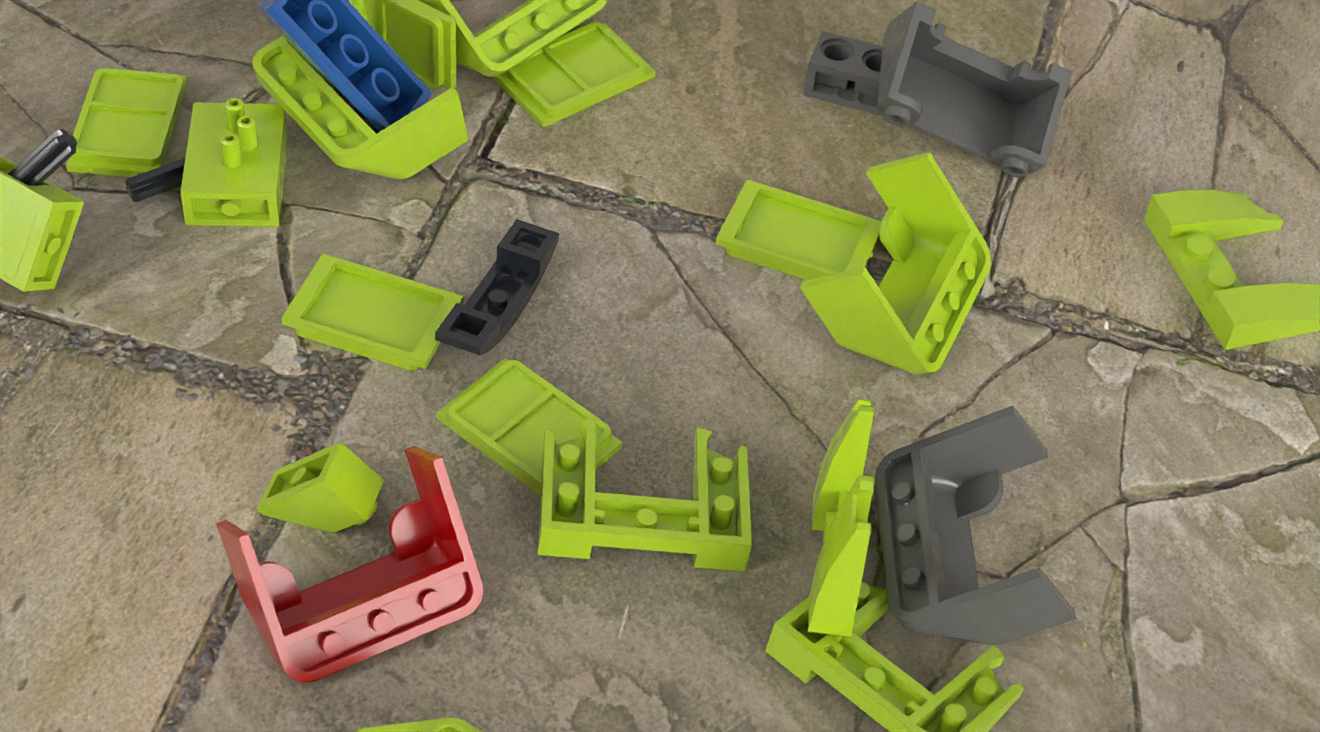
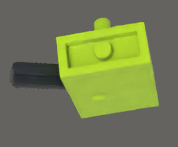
(229, 168)
(36, 215)

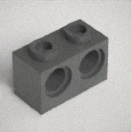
(845, 72)

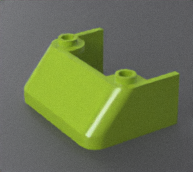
(516, 33)
(342, 134)
(928, 286)

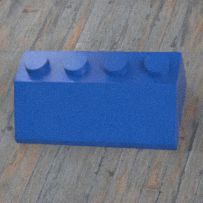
(349, 58)

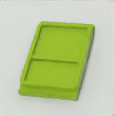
(419, 37)
(574, 74)
(126, 122)
(796, 233)
(370, 312)
(508, 416)

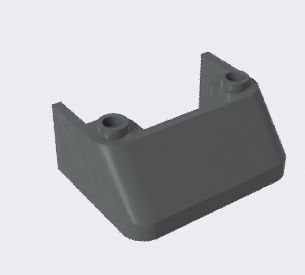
(927, 543)

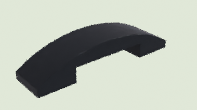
(502, 292)

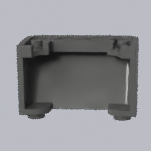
(968, 96)

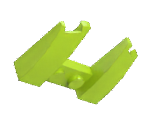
(1240, 315)
(842, 513)
(710, 526)
(879, 687)

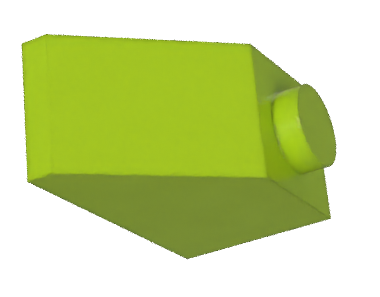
(323, 491)

